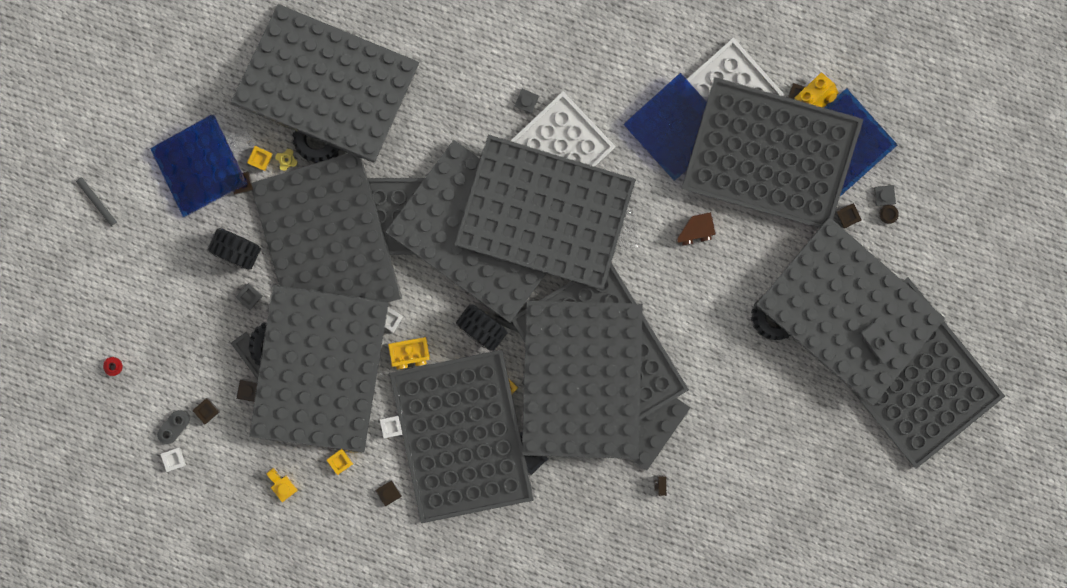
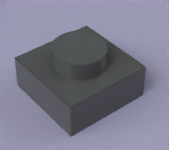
(526, 101)
(884, 195)
(249, 296)

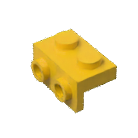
(819, 91)
(409, 352)

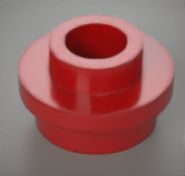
(119, 366)

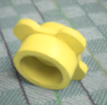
(291, 160)

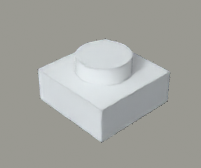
(393, 320)
(391, 427)
(173, 459)

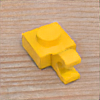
(283, 486)

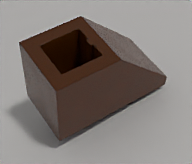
(697, 227)

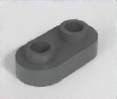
(173, 427)

